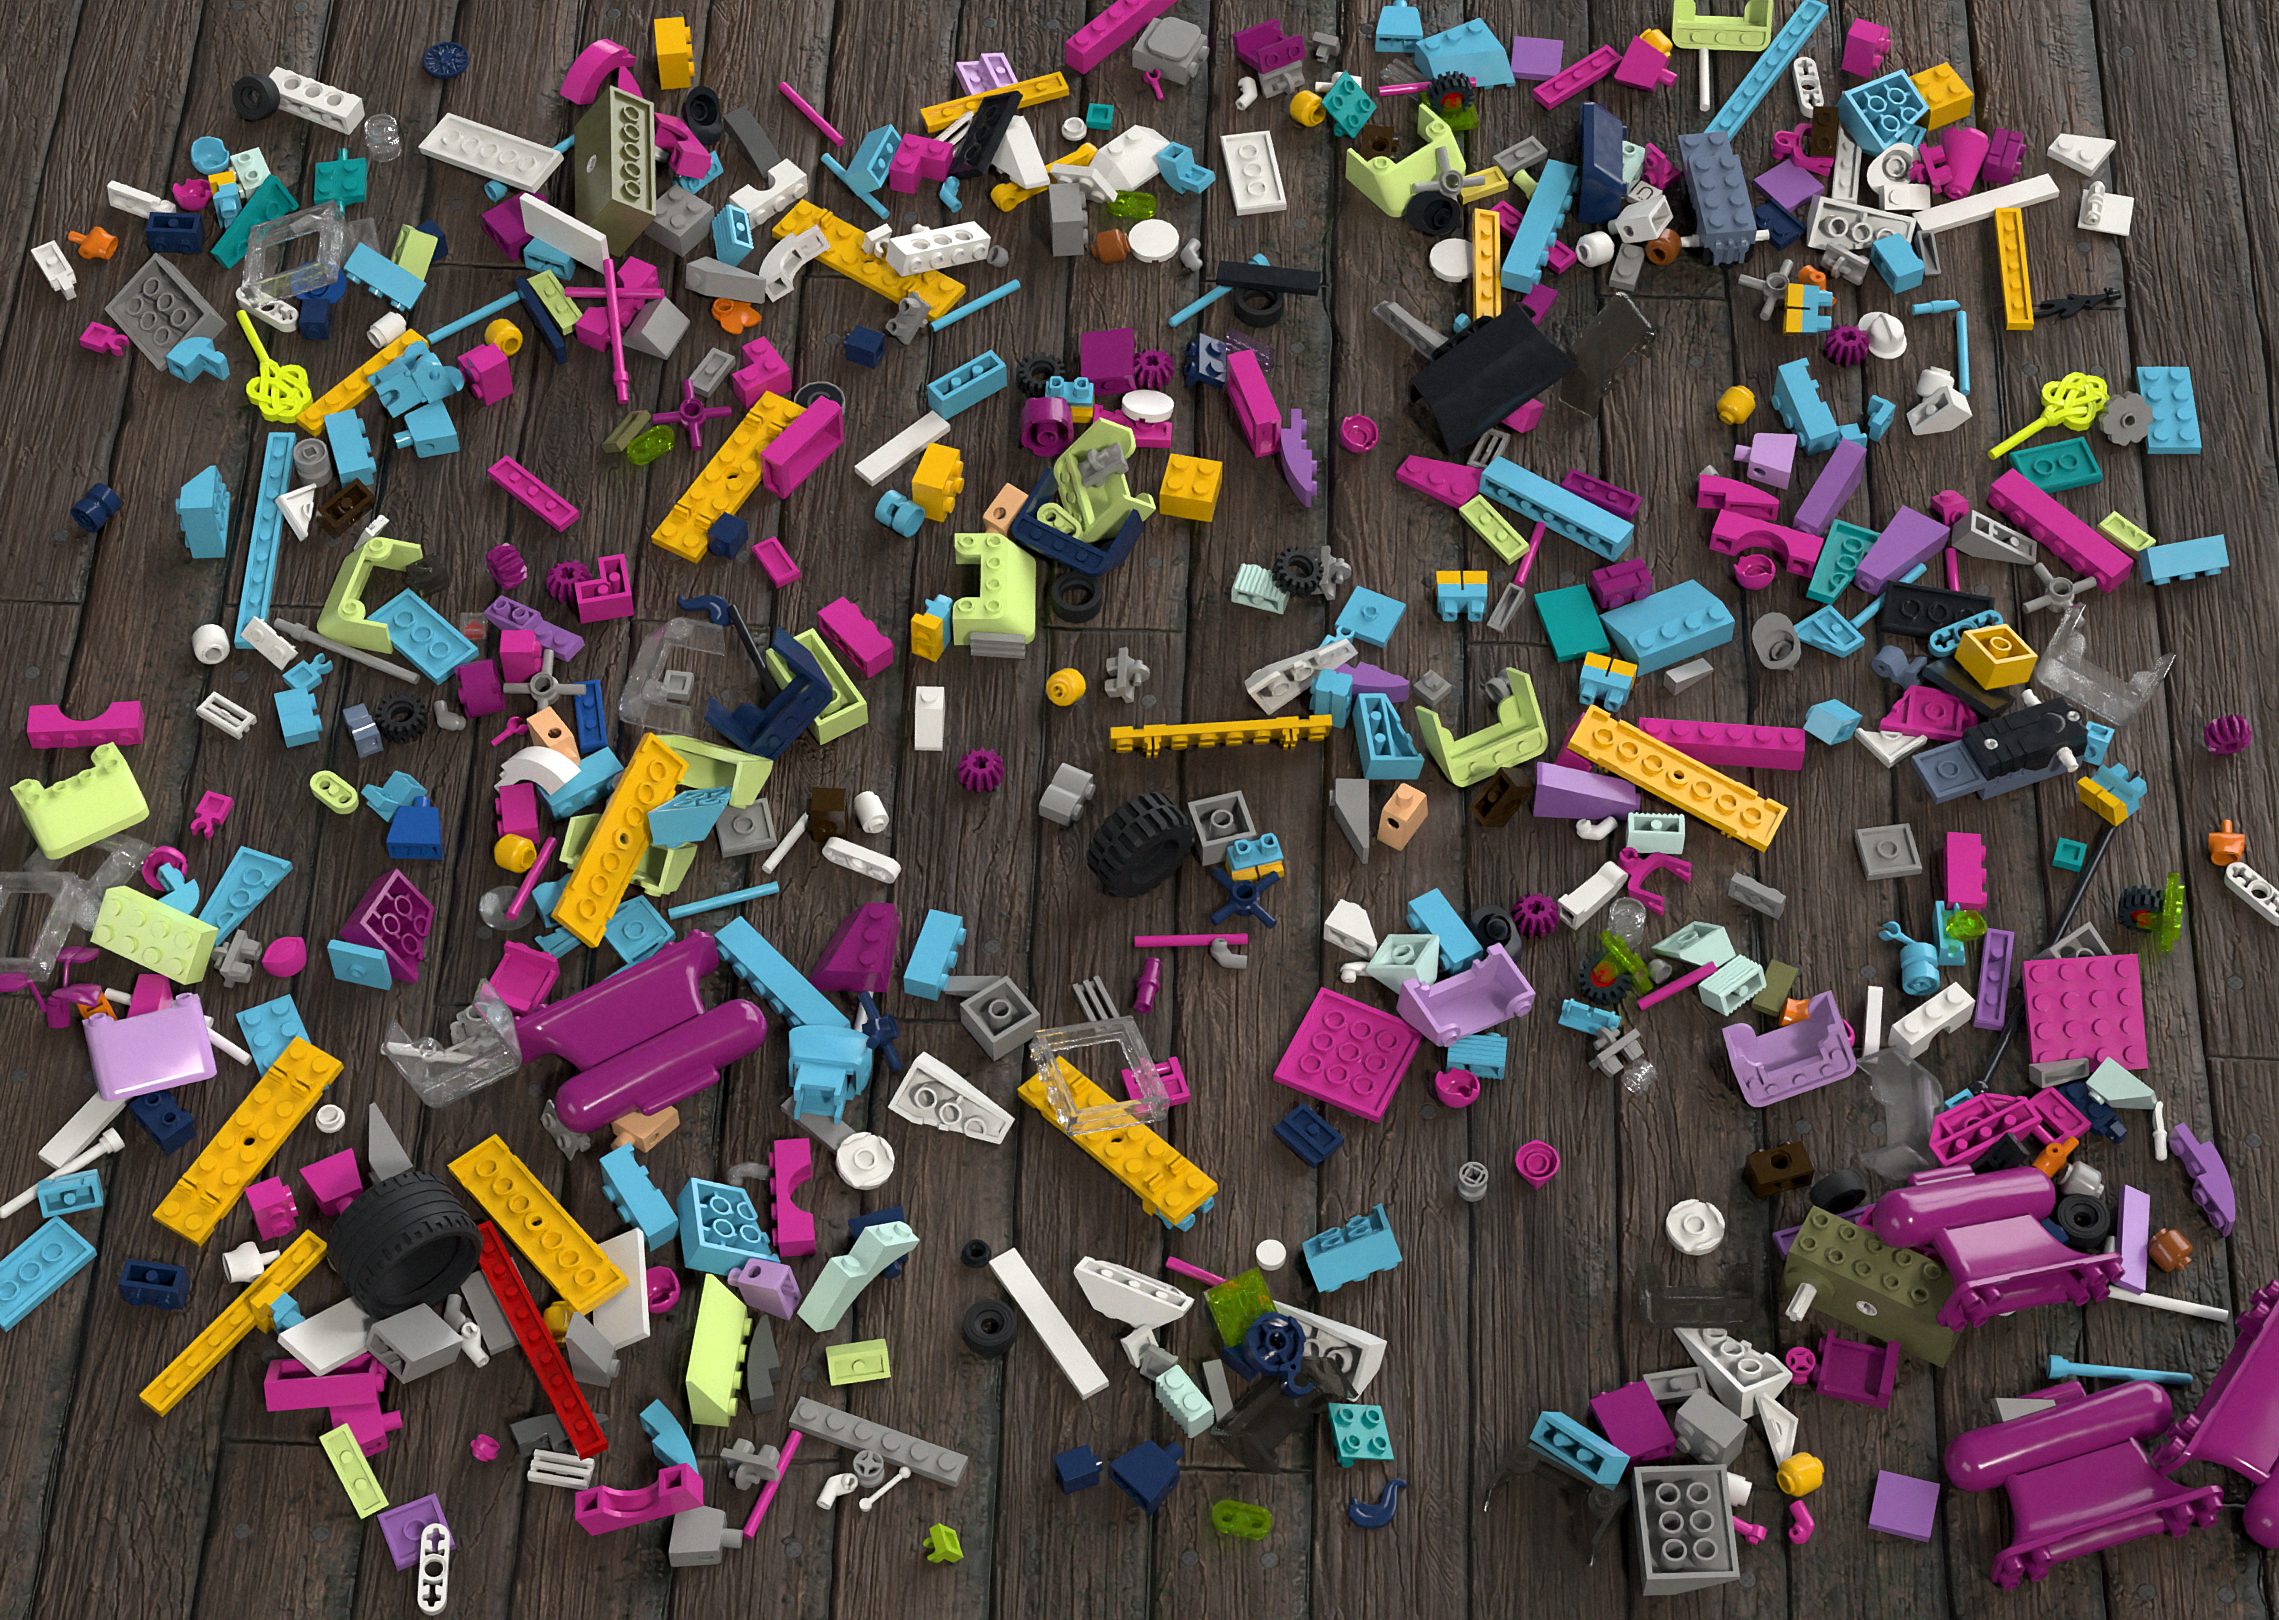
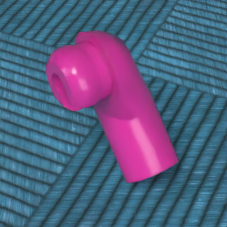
(1804, 1523)

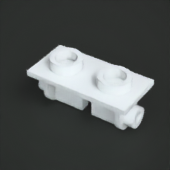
(268, 643)

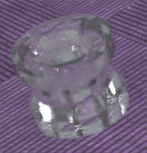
(1640, 1076)

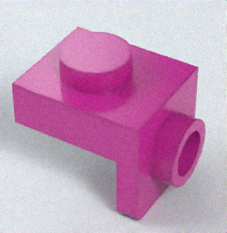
(1950, 506)

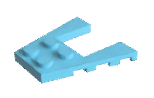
(633, 933)

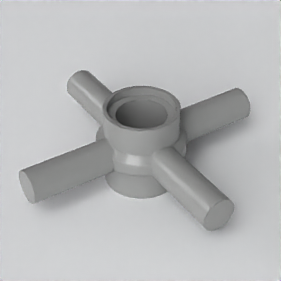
(1453, 176)
(1772, 288)
(2058, 593)
(543, 679)

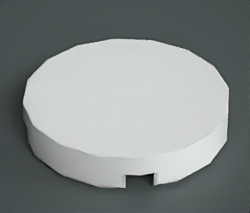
(1153, 240)
(1452, 260)
(1147, 404)
(865, 1161)
(1694, 1227)

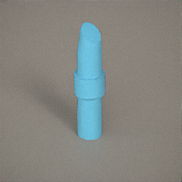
(1934, 307)

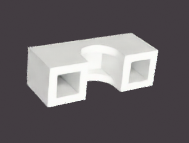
(785, 184)
(1945, 1010)

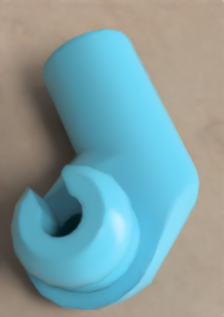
(948, 194)

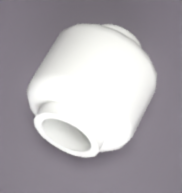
(1595, 249)
(1932, 381)
(210, 644)

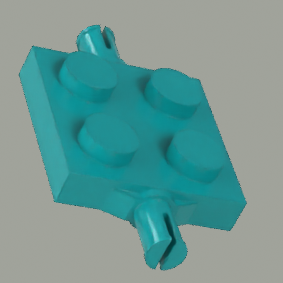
(341, 181)

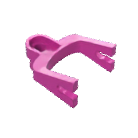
(1790, 143)
(1639, 869)

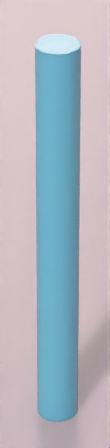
(874, 204)
(974, 305)
(472, 317)
(1962, 346)
(1878, 604)
(723, 900)

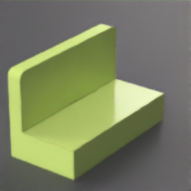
(414, 251)
(858, 1362)

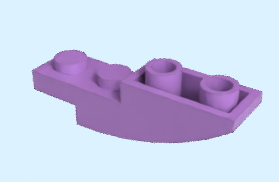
(1297, 460)
(514, 616)
(1374, 680)
(2212, 1182)

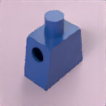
(416, 832)

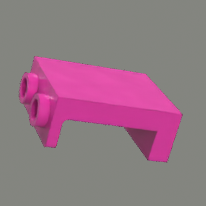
(524, 977)

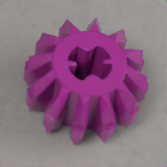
(1847, 344)
(1153, 368)
(506, 566)
(562, 579)
(2227, 735)
(980, 770)
(1535, 915)

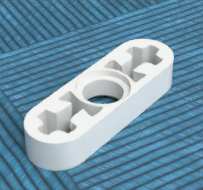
(1810, 79)
(273, 317)
(861, 860)
(2238, 884)
(1872, 1020)
(441, 1591)

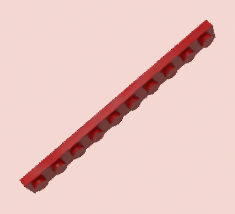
(539, 1346)

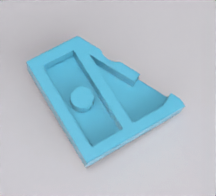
(1829, 632)

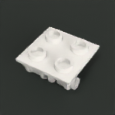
(2105, 211)

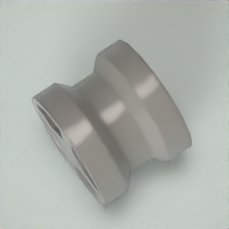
(863, 1463)

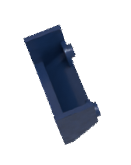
(1602, 165)
(1065, 548)
(788, 715)

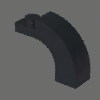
(2004, 1155)

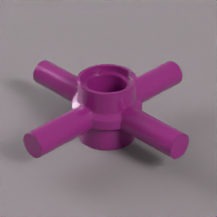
(692, 423)

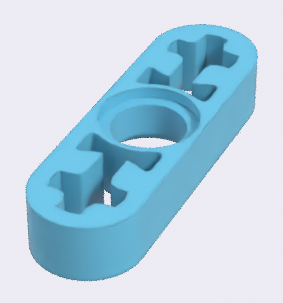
(1945, 633)

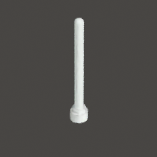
(109, 1142)

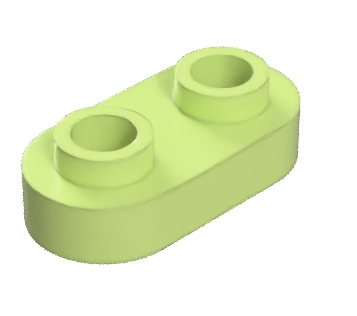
(1063, 521)
(336, 794)

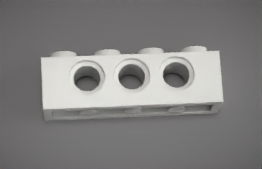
(318, 101)
(938, 248)

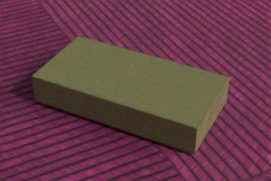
(626, 431)
(1779, 982)

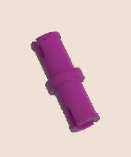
(1148, 985)

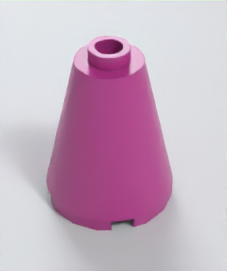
(1964, 155)

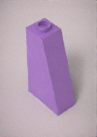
(1831, 489)
(1902, 545)
(1581, 794)

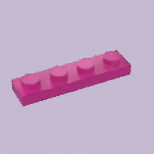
(1577, 77)
(1510, 220)
(533, 493)

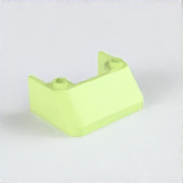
(1720, 32)
(1391, 183)
(344, 613)
(1508, 743)
(721, 767)

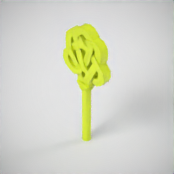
(288, 381)
(2073, 411)

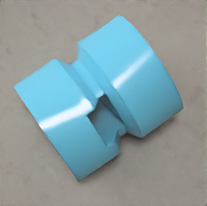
(901, 514)
(1919, 969)

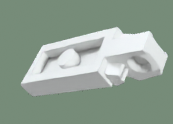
(137, 201)
(55, 268)

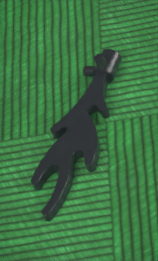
(2075, 303)

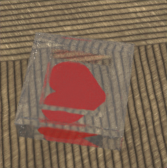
(473, 626)

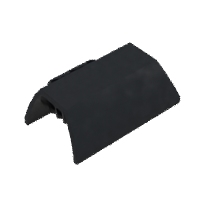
(1488, 374)

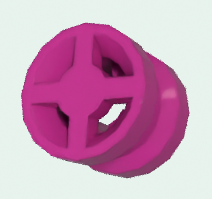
(1797, 1358)

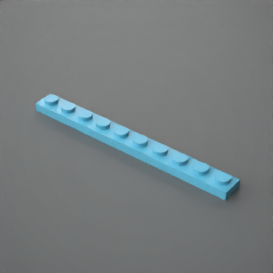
(1768, 68)
(265, 533)

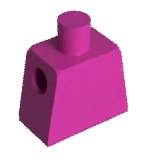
(1644, 67)
(333, 1182)
(367, 1424)

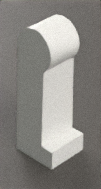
(1591, 895)

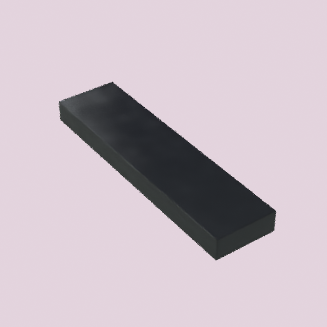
(1268, 278)

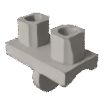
(1281, 79)
(1844, 263)
(909, 318)
(1102, 464)
(1334, 572)
(1129, 674)
(231, 957)
(1626, 1045)
(751, 1468)

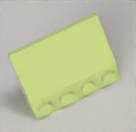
(717, 1355)

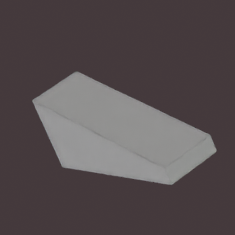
(1927, 252)
(1507, 607)
(1686, 675)
(969, 985)
(2058, 1072)
(1217, 1388)
(2010, 1408)

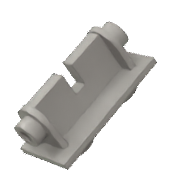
(566, 1140)

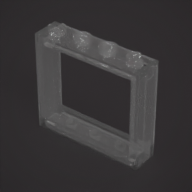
(302, 279)
(57, 925)
(1109, 1116)

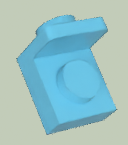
(1881, 416)
(1852, 433)
(2098, 742)

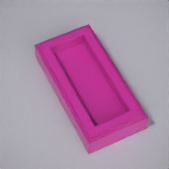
(775, 562)

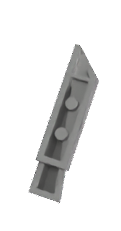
(1409, 328)

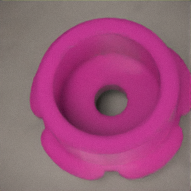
(485, 1448)

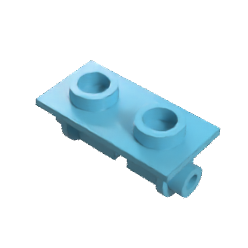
(694, 184)
(1587, 1018)

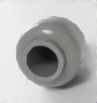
(2080, 1179)

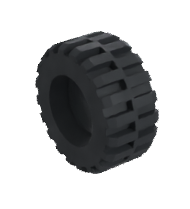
(1140, 845)

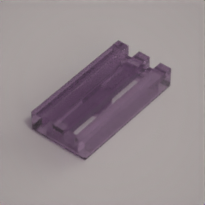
(1240, 342)

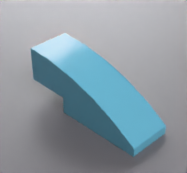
(669, 1440)

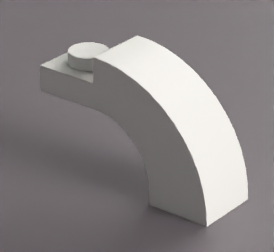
(788, 257)
(539, 765)

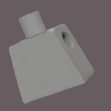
(701, 1536)

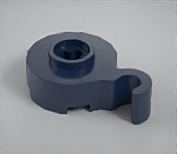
(1279, 1361)

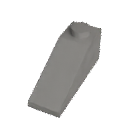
(724, 281)
(1991, 540)
(1352, 812)
(385, 1151)
(590, 1353)

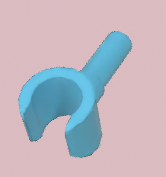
(1461, 322)
(1895, 932)

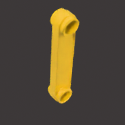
(1009, 195)

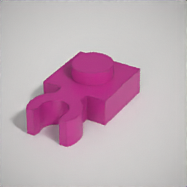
(100, 338)
(210, 811)

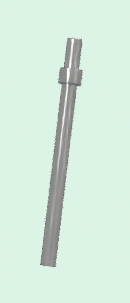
(302, 632)

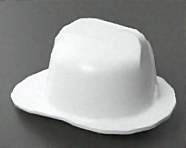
(1892, 166)
(1884, 334)

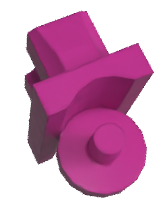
(1937, 176)

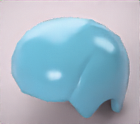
(209, 155)

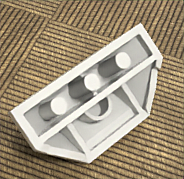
(1130, 158)
(1129, 1294)

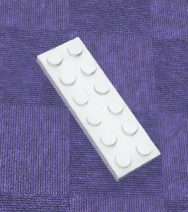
(491, 153)

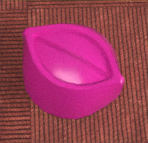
(285, 956)
(1537, 1163)

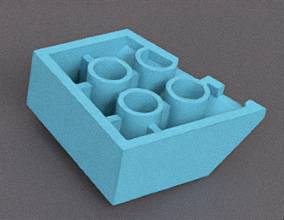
(1465, 49)
(1881, 110)
(205, 514)
(688, 816)
(719, 1228)
(1352, 1251)

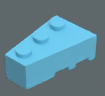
(1802, 409)
(1381, 740)
(637, 1197)

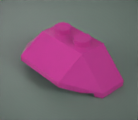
(1976, 1125)

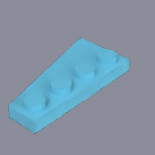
(242, 888)

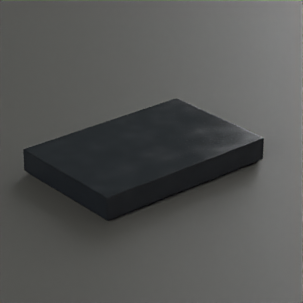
(1959, 682)

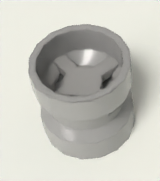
(1499, 687)
(1468, 1186)

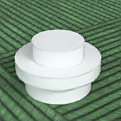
(1074, 129)
(330, 1118)

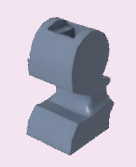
(1893, 663)
(363, 730)

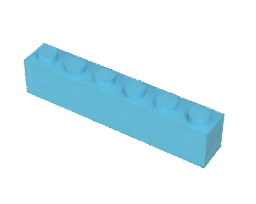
(1539, 226)
(1556, 508)
(774, 977)

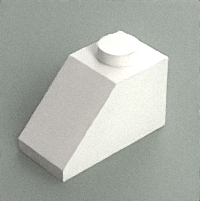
(1904, 197)
(1939, 412)
(929, 718)
(1351, 930)

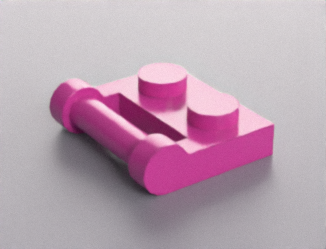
(1173, 1084)
(2059, 1116)

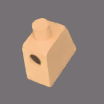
(1004, 511)
(562, 741)
(1407, 808)
(643, 1130)

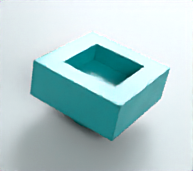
(1100, 116)
(2069, 854)

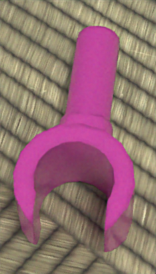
(1154, 81)
(512, 728)

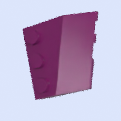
(394, 920)
(859, 952)

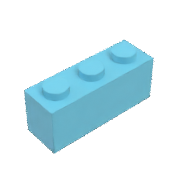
(873, 160)
(384, 278)
(967, 385)
(349, 447)
(2184, 559)
(585, 788)
(1435, 916)
(934, 955)
(1580, 1447)

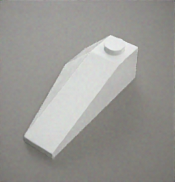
(1020, 156)
(1288, 678)
(1352, 1349)

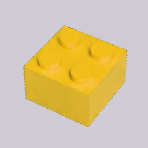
(674, 53)
(1944, 94)
(938, 481)
(1190, 487)
(1995, 656)

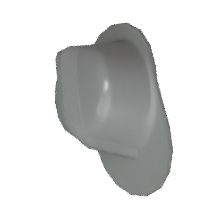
(1776, 641)

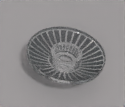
(496, 904)

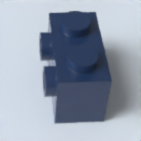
(175, 232)
(163, 1120)
(154, 1284)

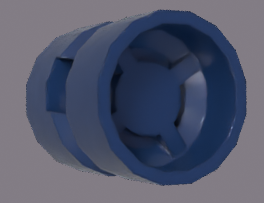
(96, 507)

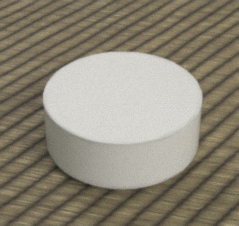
(1270, 1255)

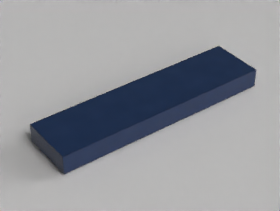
(541, 320)

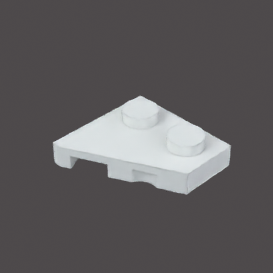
(2081, 152)

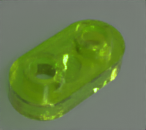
(1133, 204)
(648, 445)
(1966, 925)
(1243, 1517)

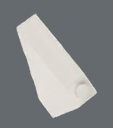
(1852, 224)
(945, 1100)
(1735, 1369)

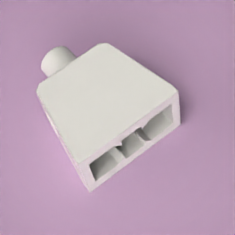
(1642, 220)

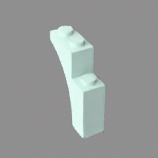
(849, 1274)

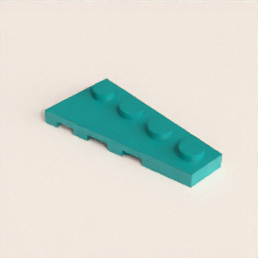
(266, 204)
(1839, 560)

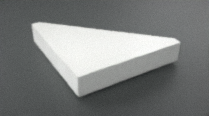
(298, 508)
(372, 531)
(1889, 746)
(1779, 1426)

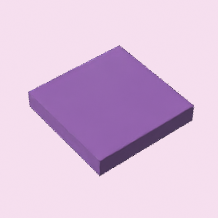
(1536, 58)
(1788, 185)
(1904, 1506)
(405, 1526)

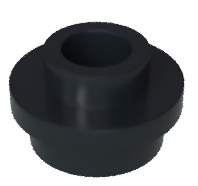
(973, 1247)

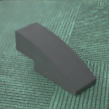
(751, 141)
(762, 1368)
(547, 1432)

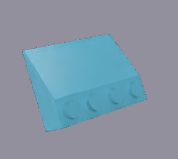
(1669, 626)

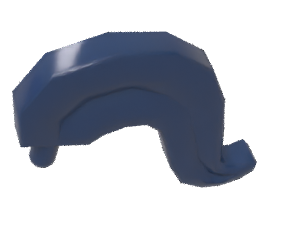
(714, 604)
(1378, 1515)

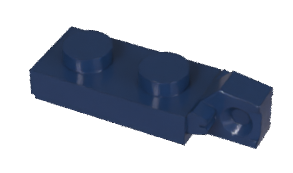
(2103, 1119)

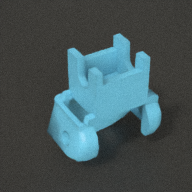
(412, 380)
(820, 1065)

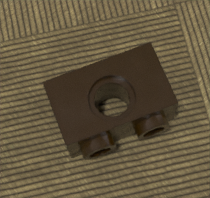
(1824, 132)
(1378, 142)
(345, 508)
(1501, 797)
(828, 814)
(1768, 1180)

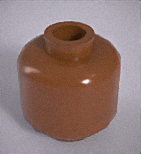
(1111, 246)
(1664, 248)
(2170, 1250)

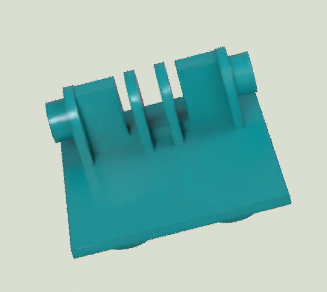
(1348, 106)
(1359, 1433)

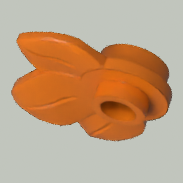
(735, 314)

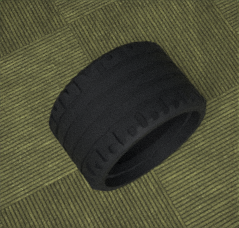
(404, 1244)

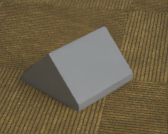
(657, 328)

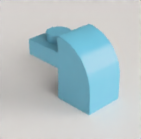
(1180, 171)
(194, 356)
(397, 792)
(180, 895)

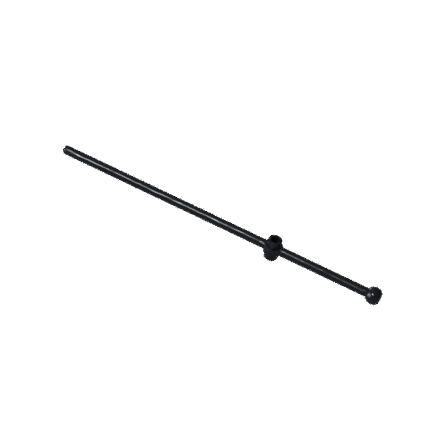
(1982, 1085)

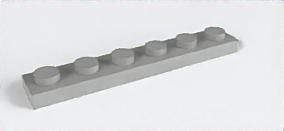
(892, 1445)

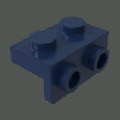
(1205, 361)

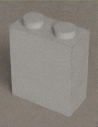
(414, 1343)

